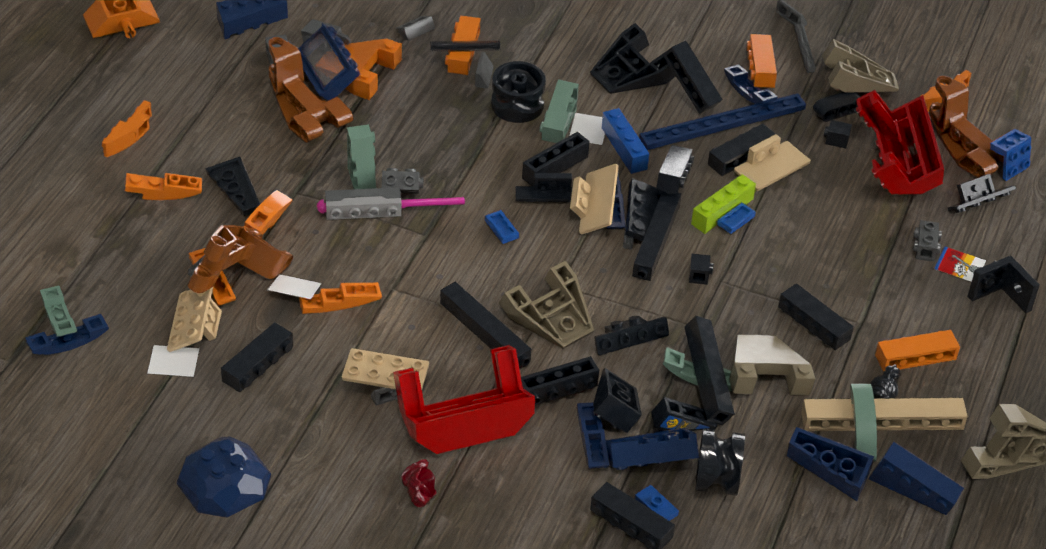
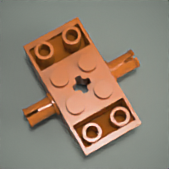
(119, 15)

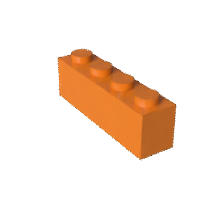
(466, 30)
(761, 60)
(918, 350)

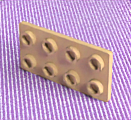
(771, 162)
(595, 198)
(194, 317)
(378, 368)

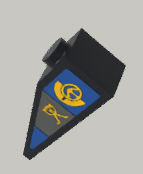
(675, 414)

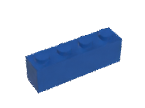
(625, 141)

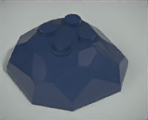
(223, 477)

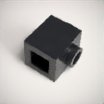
(837, 134)
(700, 269)

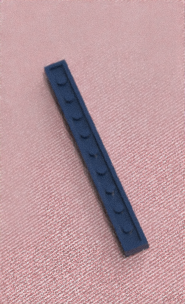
(722, 121)

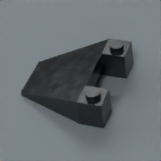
(626, 69)

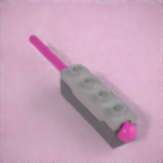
(373, 203)

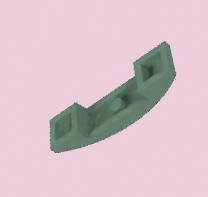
(57, 311)
(684, 369)
(864, 419)

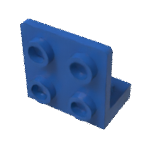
(1016, 151)

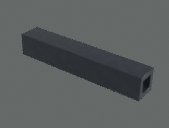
(656, 236)
(482, 322)
(709, 370)

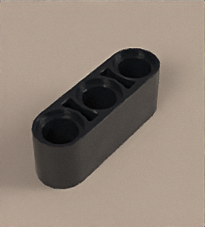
(836, 106)

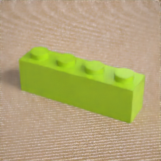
(713, 208)

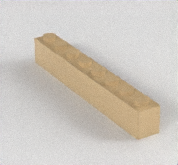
(890, 414)

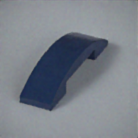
(739, 79)
(90, 330)

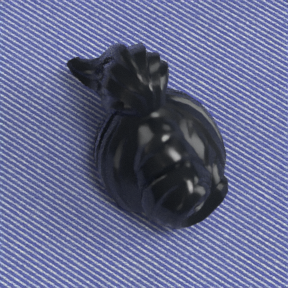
(885, 385)

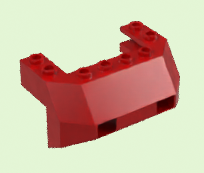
(896, 133)
(468, 418)

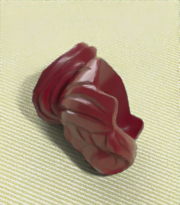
(419, 482)

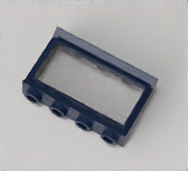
(328, 62)

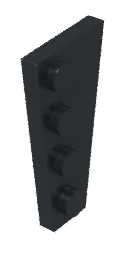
(235, 183)
(640, 208)

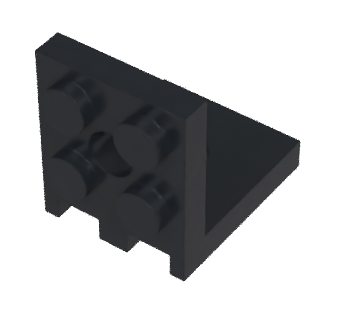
(1008, 276)

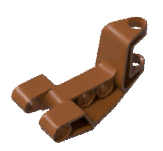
(299, 106)
(960, 137)
(240, 245)

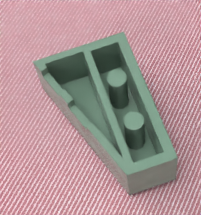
(560, 112)
(361, 157)

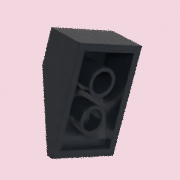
(617, 401)

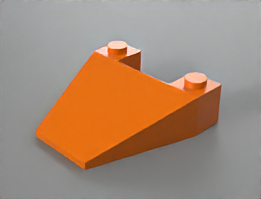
(366, 54)

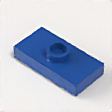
(736, 218)
(501, 227)
(658, 503)

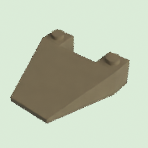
(855, 71)
(556, 316)
(768, 356)
(1014, 447)

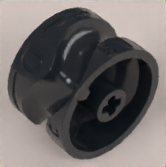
(518, 91)
(720, 461)

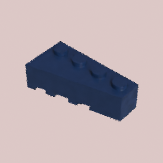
(239, 15)
(652, 448)
(831, 461)
(915, 479)

